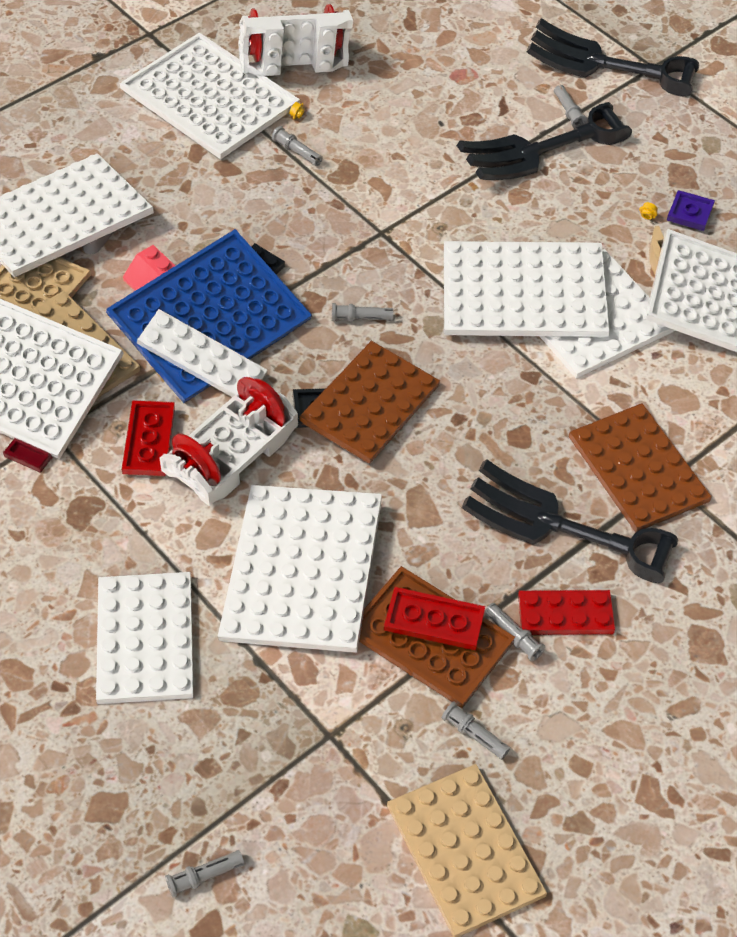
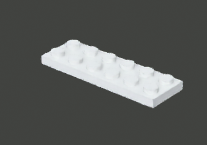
(197, 353)

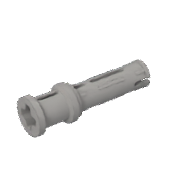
(573, 111)
(290, 142)
(368, 313)
(522, 637)
(466, 723)
(193, 876)

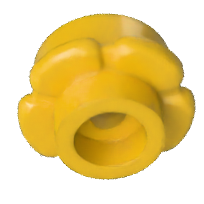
(297, 110)
(648, 211)

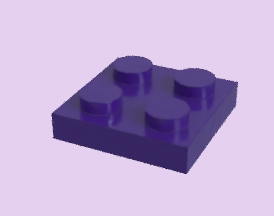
(690, 210)

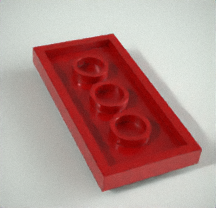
(148, 437)
(566, 612)
(434, 618)

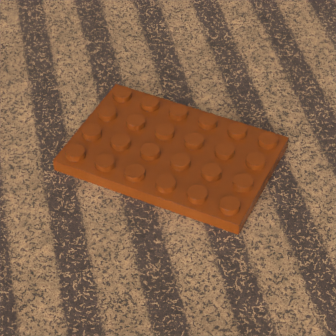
(369, 401)
(639, 467)
(442, 667)

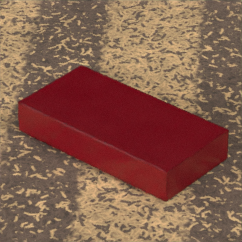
(27, 455)

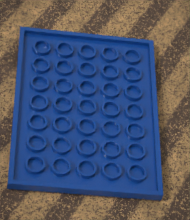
(221, 293)

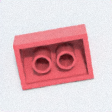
(146, 267)

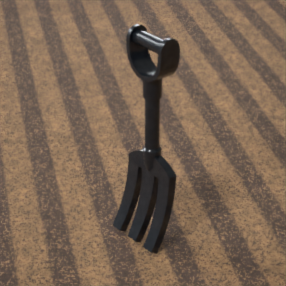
(585, 56)
(517, 157)
(546, 519)

